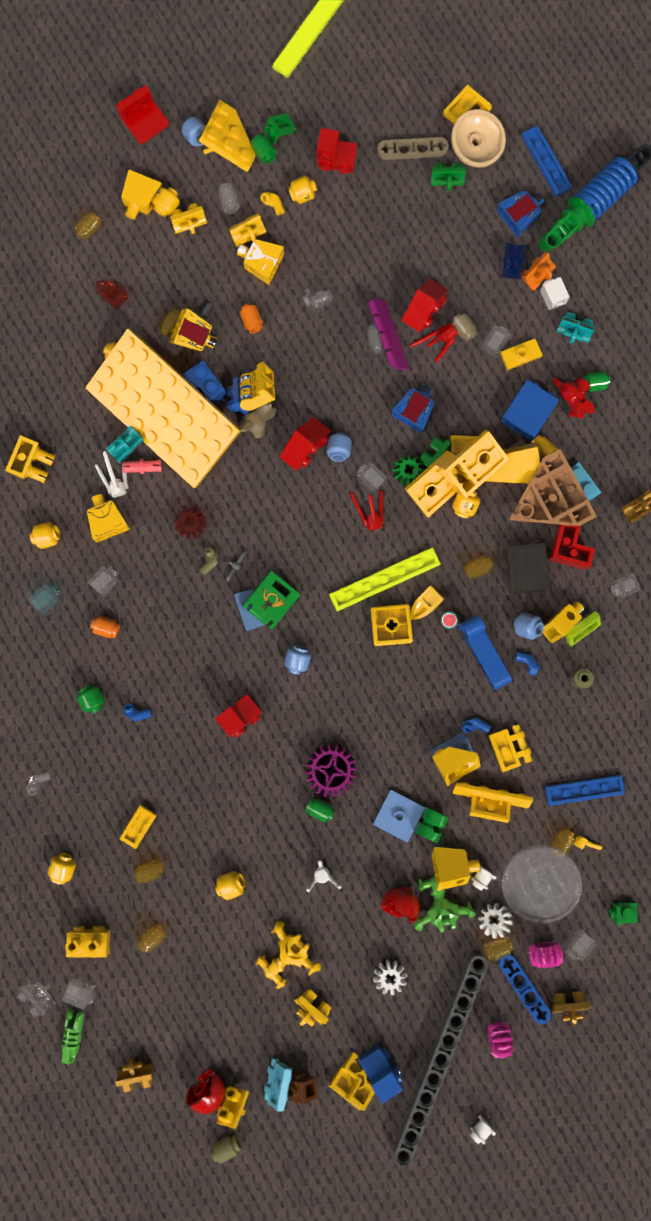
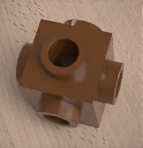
(302, 1088)

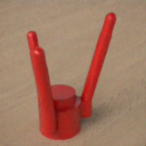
(445, 334)
(373, 521)

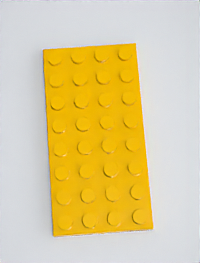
(163, 408)

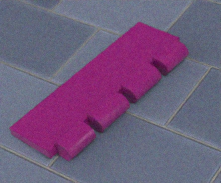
(389, 336)

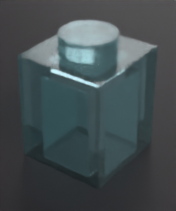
(45, 598)

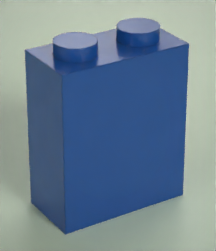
(529, 410)

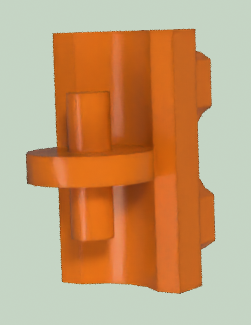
(538, 272)

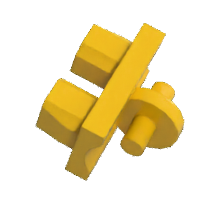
(189, 219)
(247, 230)
(319, 1014)
(232, 1107)

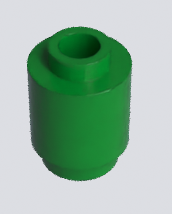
(263, 149)
(597, 381)
(320, 809)

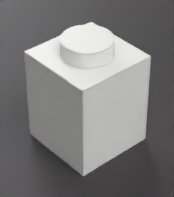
(554, 293)

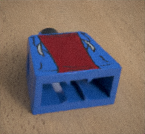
(520, 211)
(415, 408)

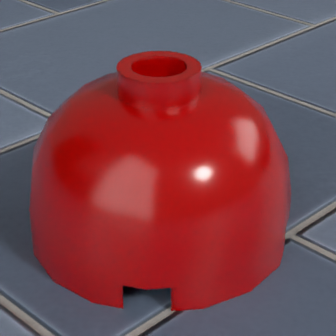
(401, 903)
(207, 1094)

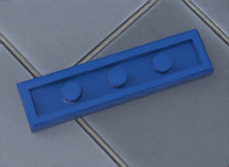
(546, 161)
(584, 790)

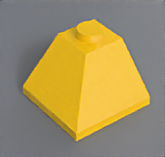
(455, 763)

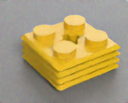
(399, 615)

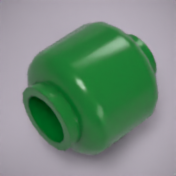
(90, 699)

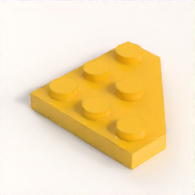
(227, 136)

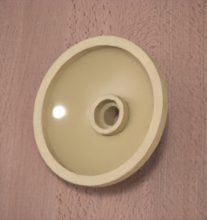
(485, 130)

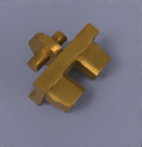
(638, 507)
(579, 1004)
(134, 1073)

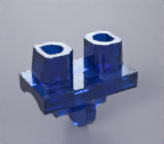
(513, 261)

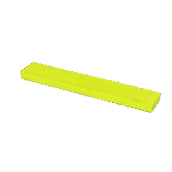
(305, 36)
(384, 579)

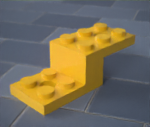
(457, 473)

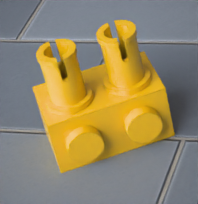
(22, 457)
(88, 942)

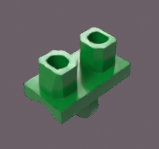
(448, 175)
(437, 445)

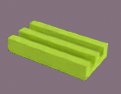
(583, 628)

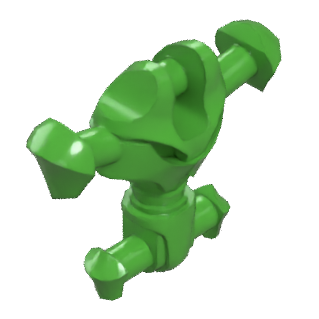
(441, 911)

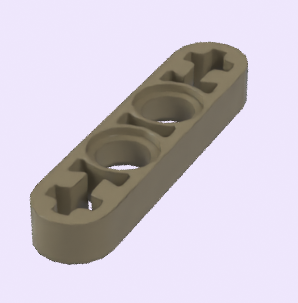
(412, 144)

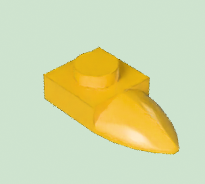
(426, 603)

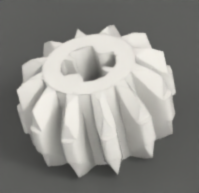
(495, 929)
(391, 970)

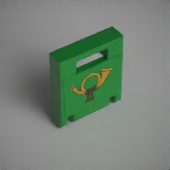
(268, 602)

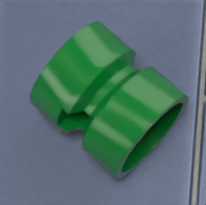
(431, 825)

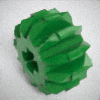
(401, 467)

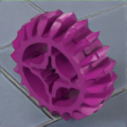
(347, 774)

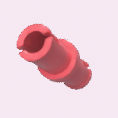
(141, 466)

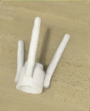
(116, 487)
(322, 875)

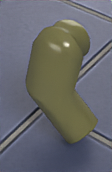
(211, 560)

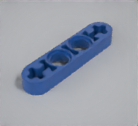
(525, 987)

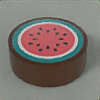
(449, 620)

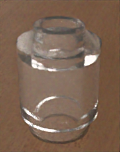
(228, 198)
(374, 340)

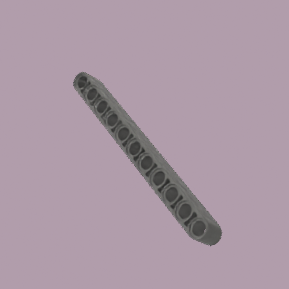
(439, 1067)

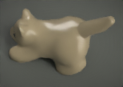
(256, 420)

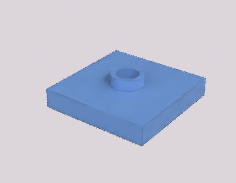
(398, 816)

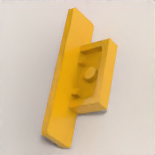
(491, 803)

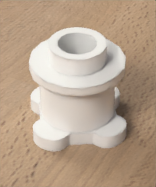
(482, 878)
(481, 1130)

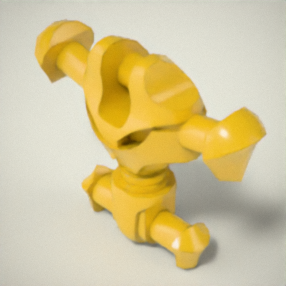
(292, 952)

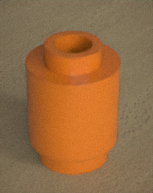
(251, 318)
(105, 627)

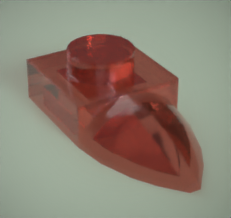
(112, 293)

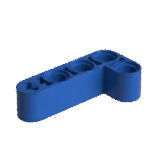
(485, 652)

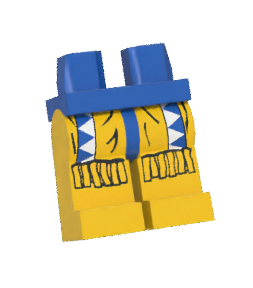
(251, 390)

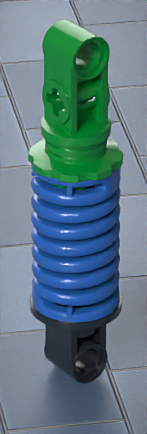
(597, 196)

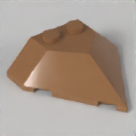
(554, 495)

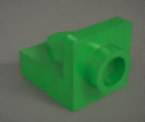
(278, 126)
(623, 912)

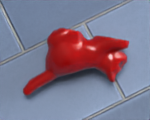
(574, 395)

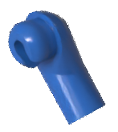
(135, 714)

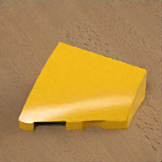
(356, 1087)

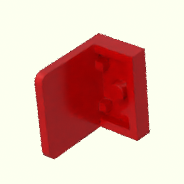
(142, 115)

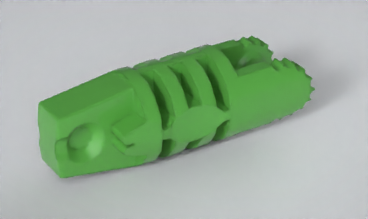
(72, 1036)

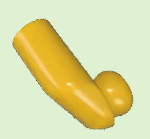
(273, 201)

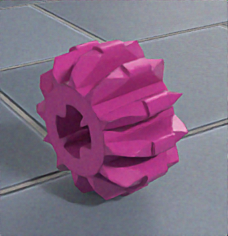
(546, 954)
(500, 1040)

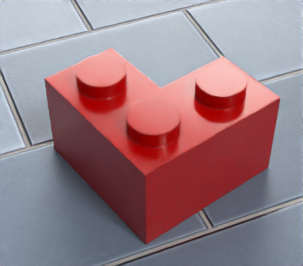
(335, 153)
(424, 303)
(304, 443)
(567, 551)
(238, 716)

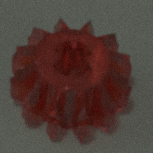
(183, 521)

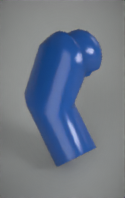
(531, 662)
(475, 723)

